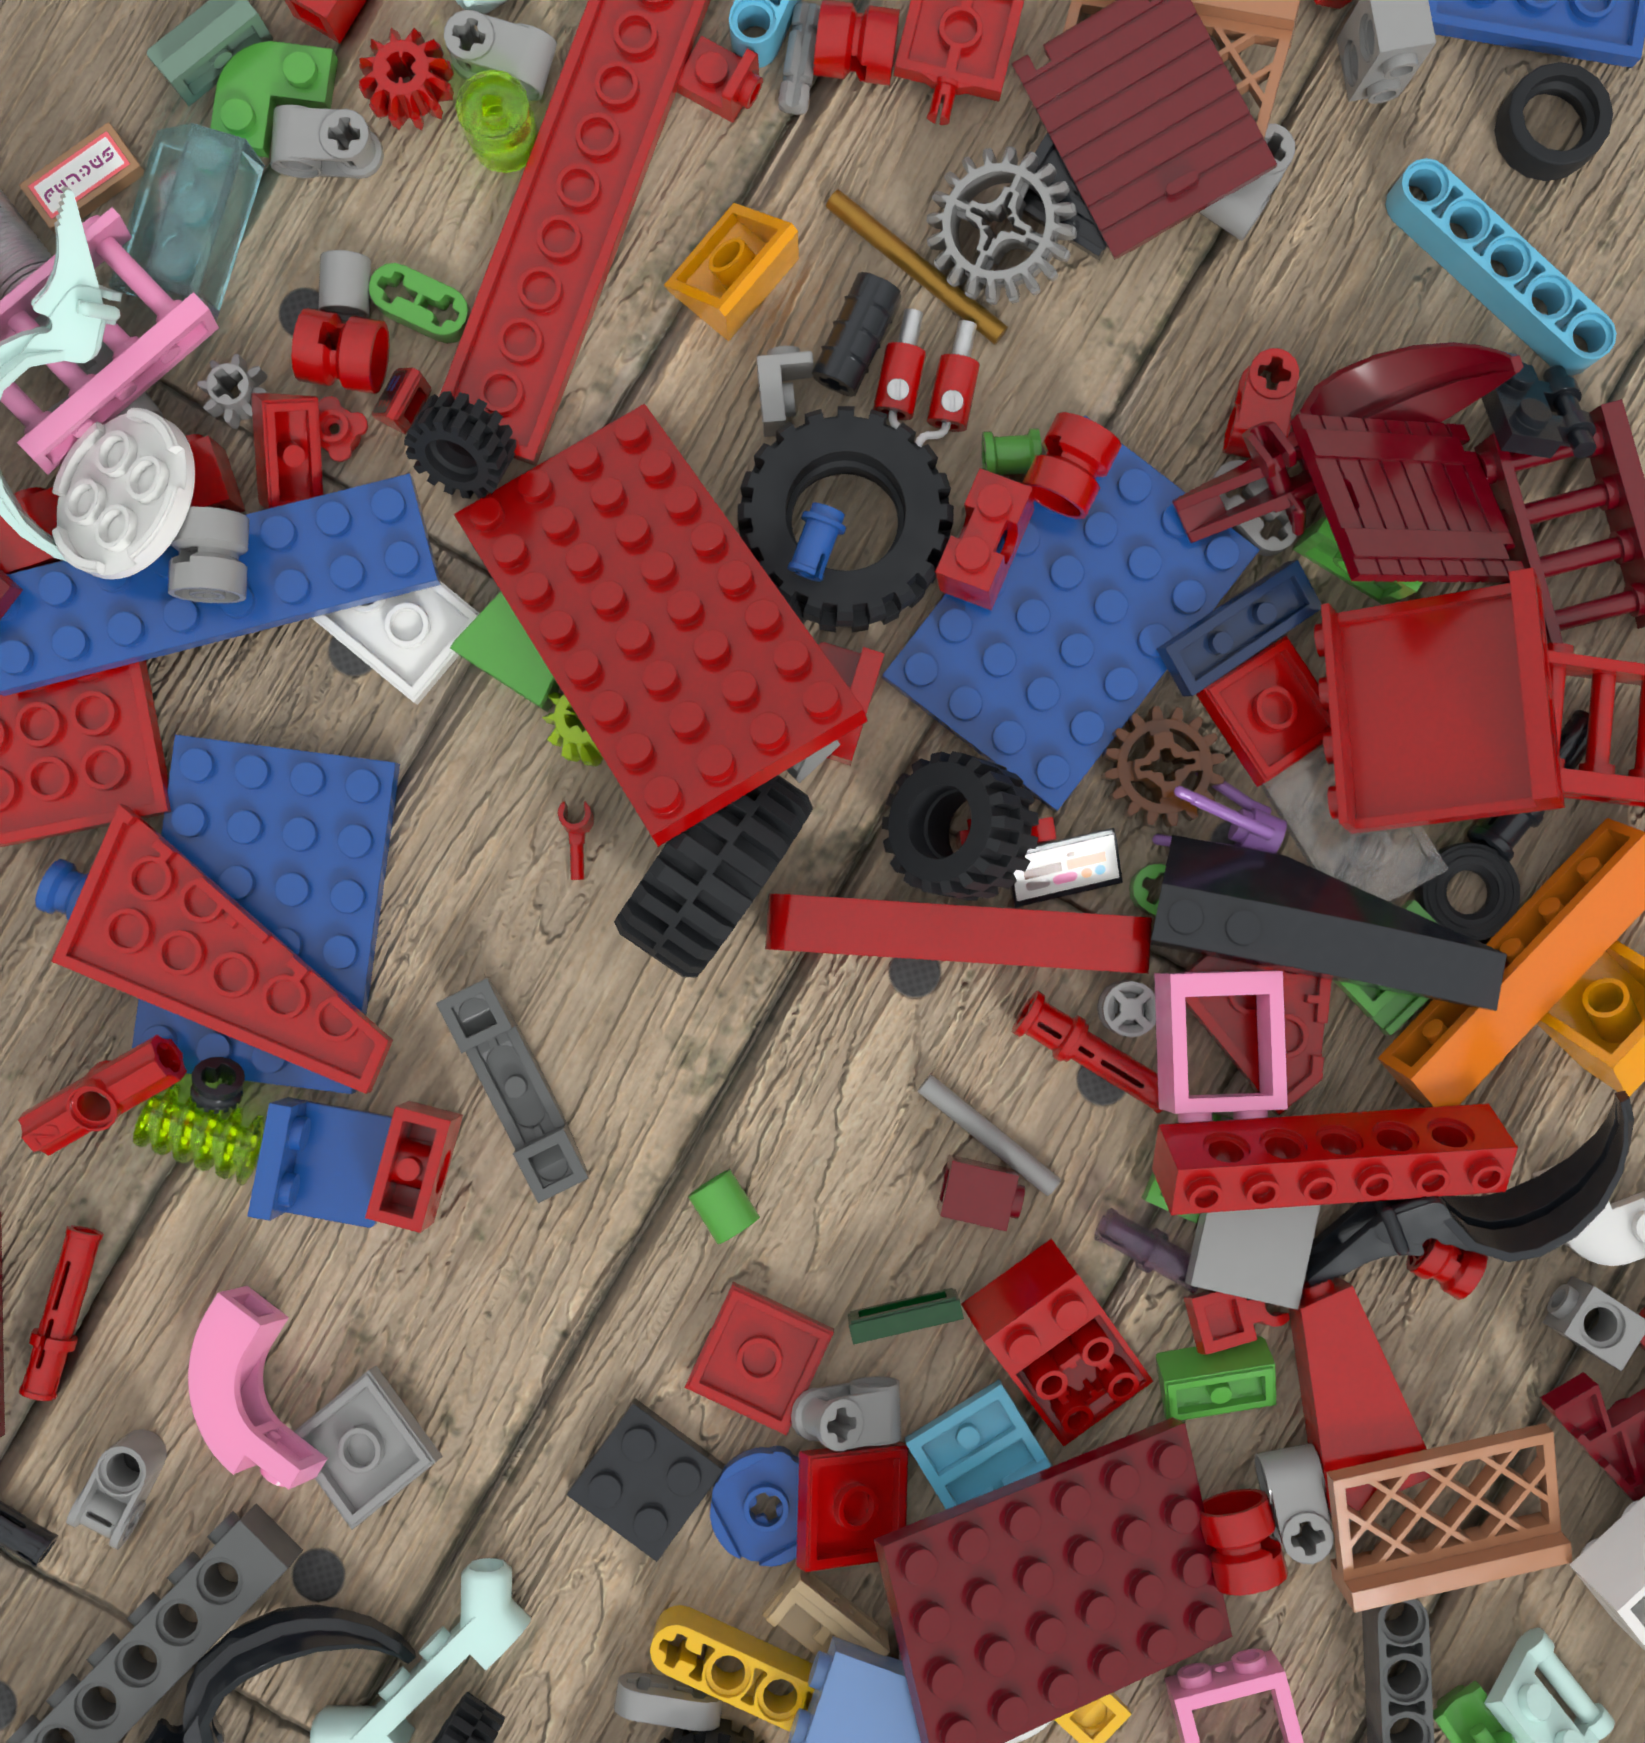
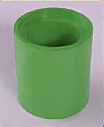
(723, 1206)

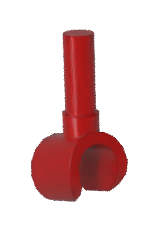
(576, 838)

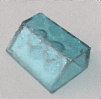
(192, 212)

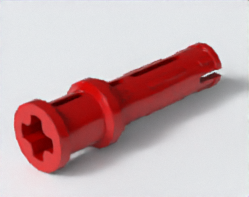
(1072, 1040)

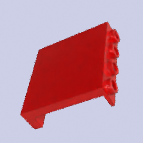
(1440, 708)

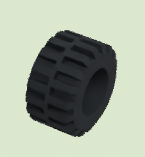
(922, 821)

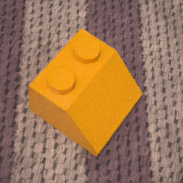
(1604, 1019)

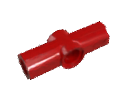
(122, 1081)

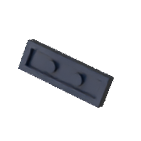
(1239, 628)

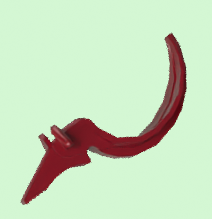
(1399, 384)

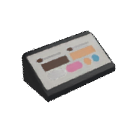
(1068, 868)

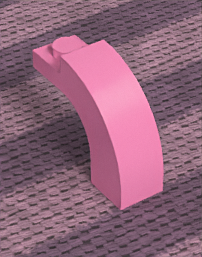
(230, 1392)

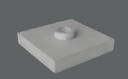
(369, 1446)

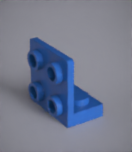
(318, 1162)

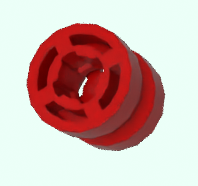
(1451, 1266)

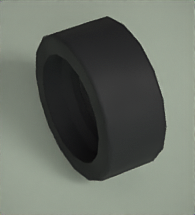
(1577, 88)

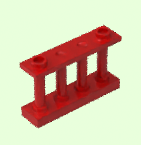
(1596, 777)

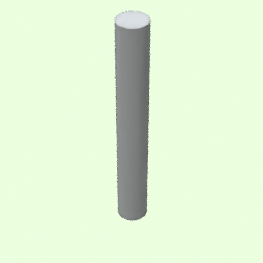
(989, 1135)

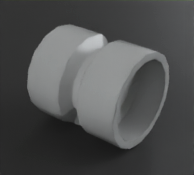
(209, 557)

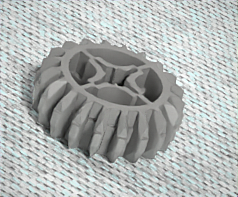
(958, 206)

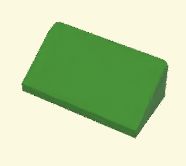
(1217, 1382)

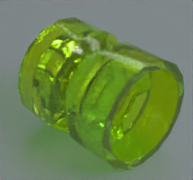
(497, 120)

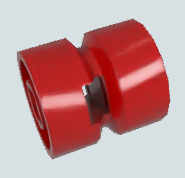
(856, 42)
(335, 350)
(1075, 456)
(1244, 1553)

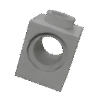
(1614, 1335)

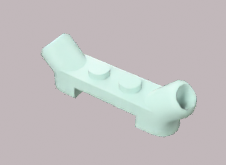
(485, 1631)

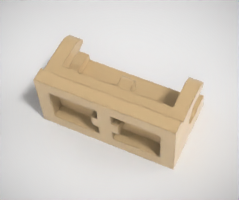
(816, 1612)

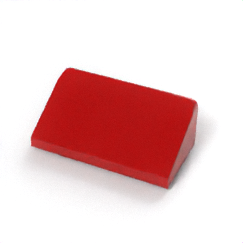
(286, 448)

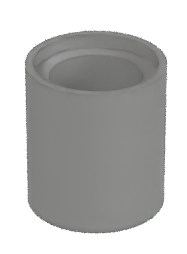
(344, 283)

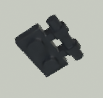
(1524, 418)

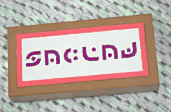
(91, 169)

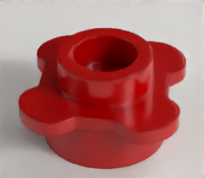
(351, 429)

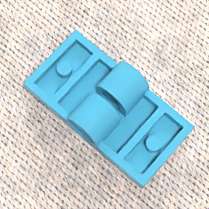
(977, 1447)

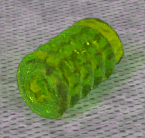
(200, 1135)

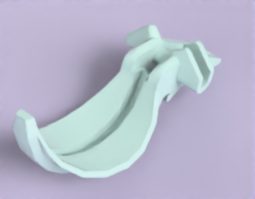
(72, 335)

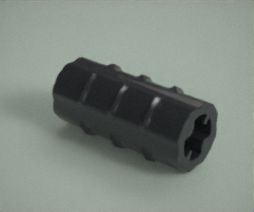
(856, 334)

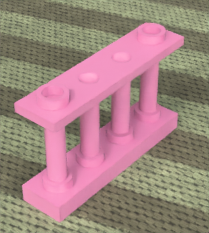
(135, 362)

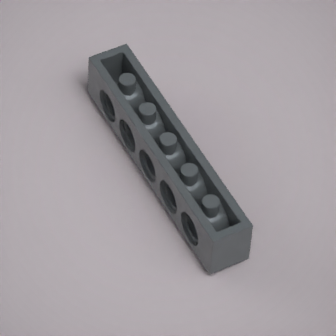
(257, 1552)

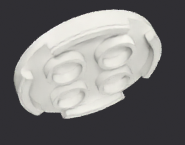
(123, 494)

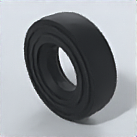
(1501, 886)

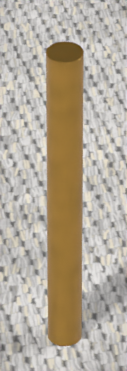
(915, 266)

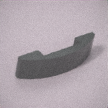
(515, 1088)

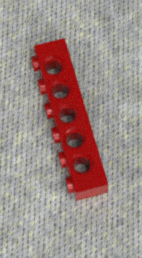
(1332, 1158)

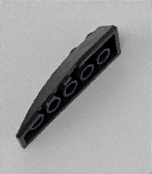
(1306, 922)

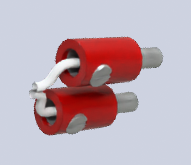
(953, 382)

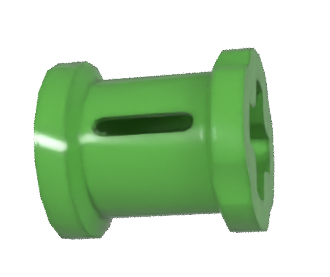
(1010, 453)

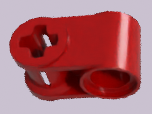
(1259, 404)

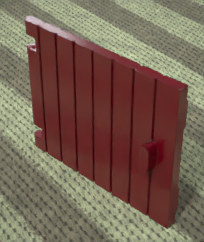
(1144, 118)
(1406, 500)

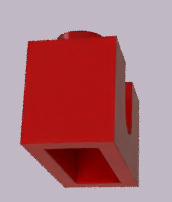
(970, 563)

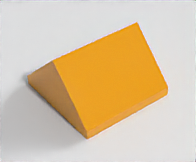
(735, 267)

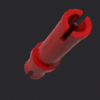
(59, 1319)

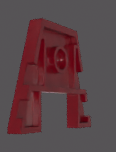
(1608, 1436)

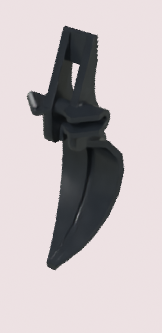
(1502, 1225)
(263, 1644)

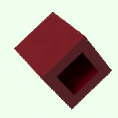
(980, 1193)

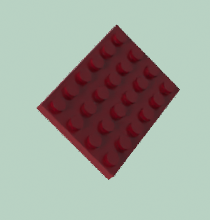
(1053, 1589)

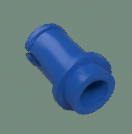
(816, 541)

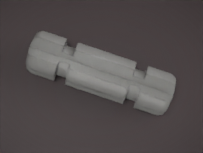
(799, 59)

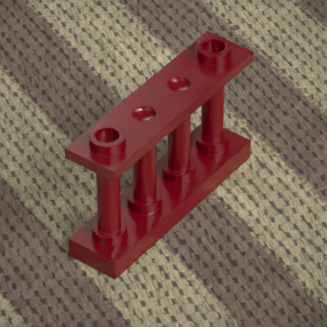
(1617, 491)

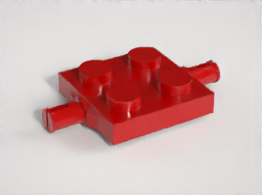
(958, 48)

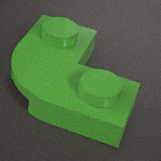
(268, 77)

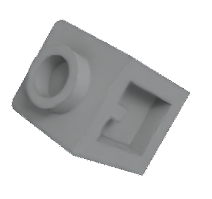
(777, 398)

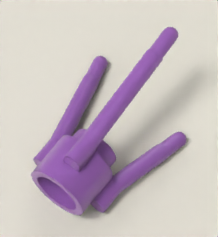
(1251, 826)

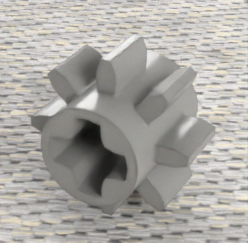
(219, 386)

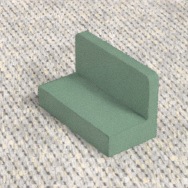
(203, 44)

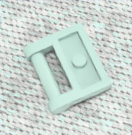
(1530, 1710)

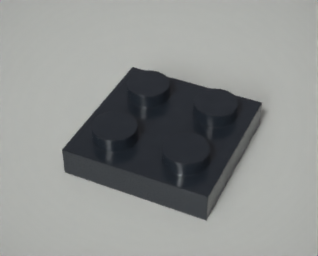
(645, 1480)

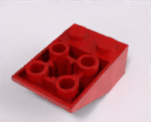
(1056, 1342)

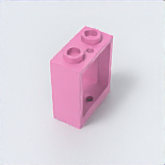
(1172, 1043)
(1246, 1674)

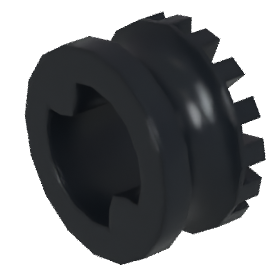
(224, 1095)

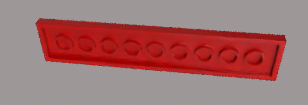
(572, 211)

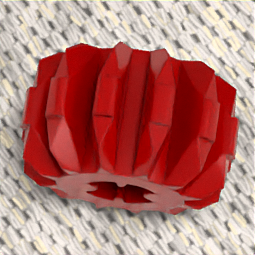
(395, 61)

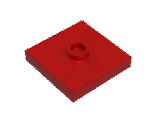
(1268, 711)
(759, 1357)
(848, 1503)

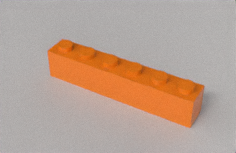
(1547, 952)

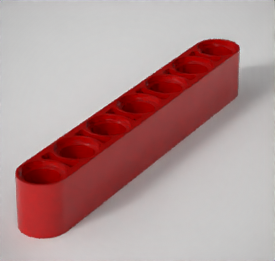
(958, 933)

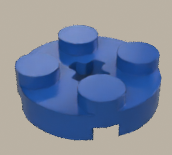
(735, 1493)

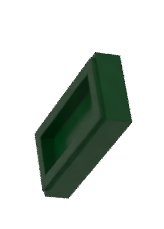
(904, 1315)

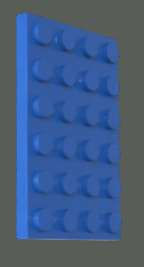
(1070, 630)
(302, 852)

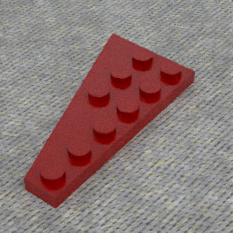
(187, 946)

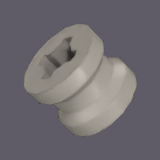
(1135, 1015)

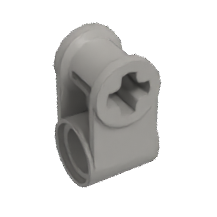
(504, 47)
(315, 140)
(1242, 208)
(850, 1414)
(115, 1493)
(1297, 1495)

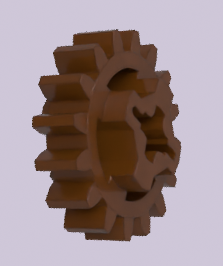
(1161, 742)

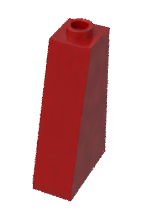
(1348, 1387)

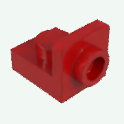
(720, 79)

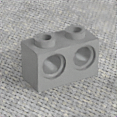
(1384, 47)

